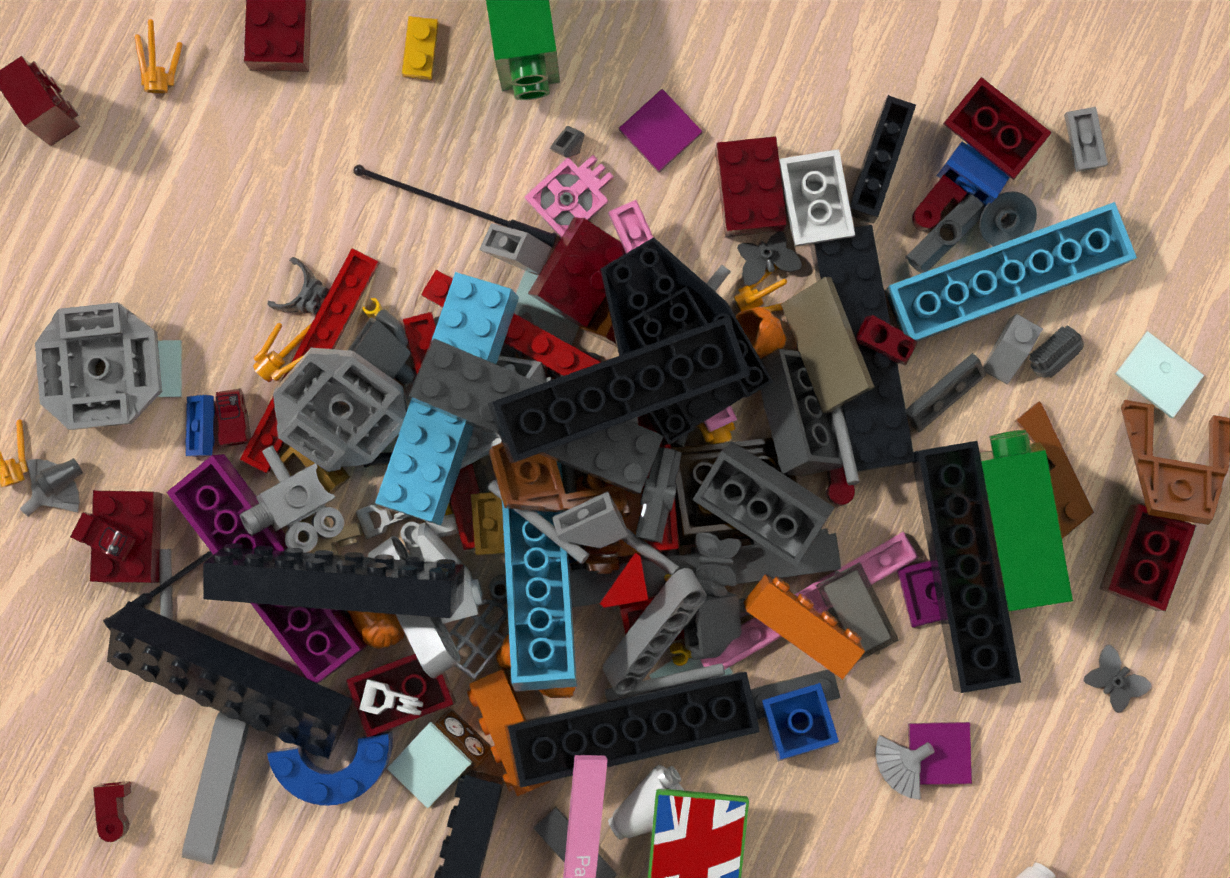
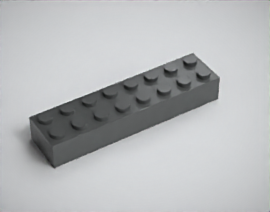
(465, 384)

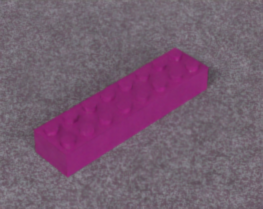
(212, 504)

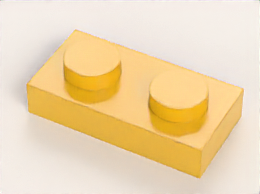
(420, 47)

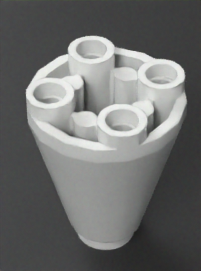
(637, 810)

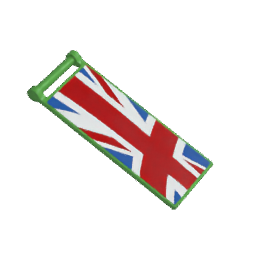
(697, 835)

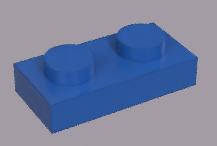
(199, 425)

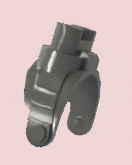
(309, 297)

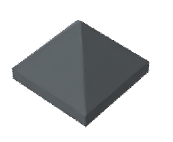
(568, 142)

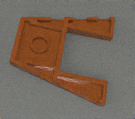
(538, 485)
(1173, 486)
(1068, 493)

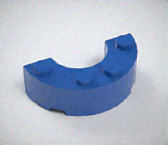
(332, 787)

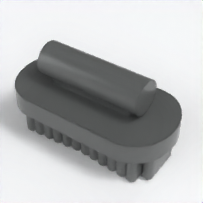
(1056, 352)

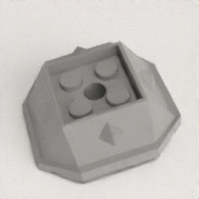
(68, 360)
(334, 432)

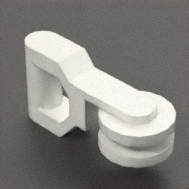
(386, 517)
(409, 702)

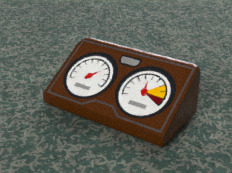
(464, 737)

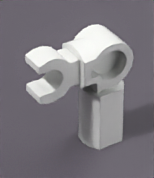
(410, 531)

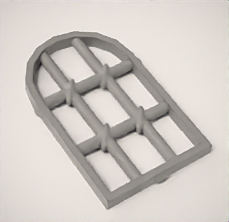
(479, 649)

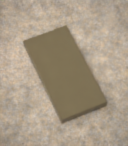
(827, 345)

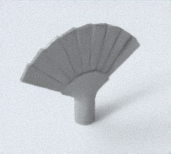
(66, 499)
(901, 765)

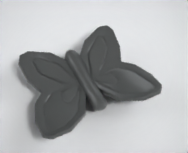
(766, 254)
(717, 559)
(1114, 680)

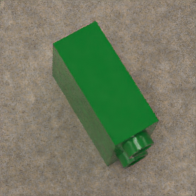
(524, 46)
(1025, 522)

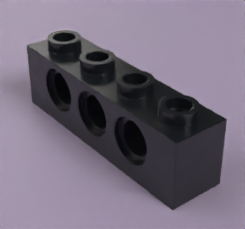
(881, 159)

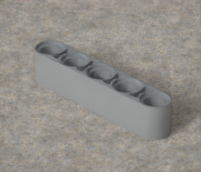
(654, 631)
(426, 634)
(215, 789)

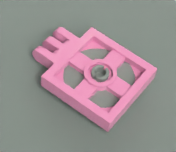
(569, 194)

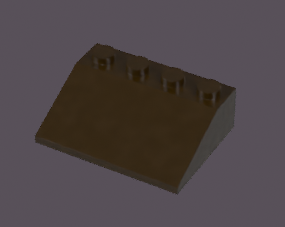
(692, 471)

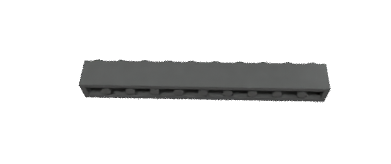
(749, 566)

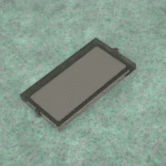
(857, 607)

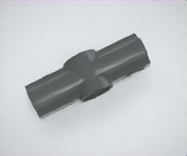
(933, 247)
(658, 495)

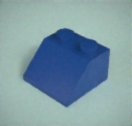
(974, 173)
(799, 722)

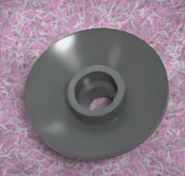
(1018, 222)

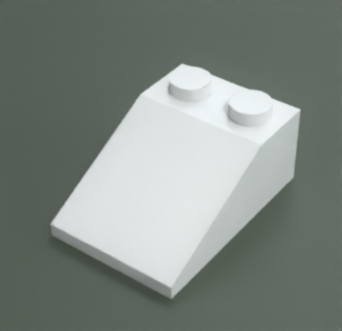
(816, 198)
(435, 549)

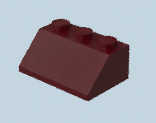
(997, 128)

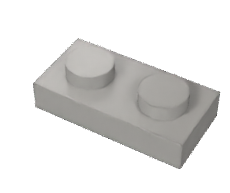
(1085, 139)

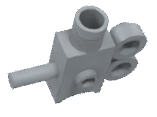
(290, 503)

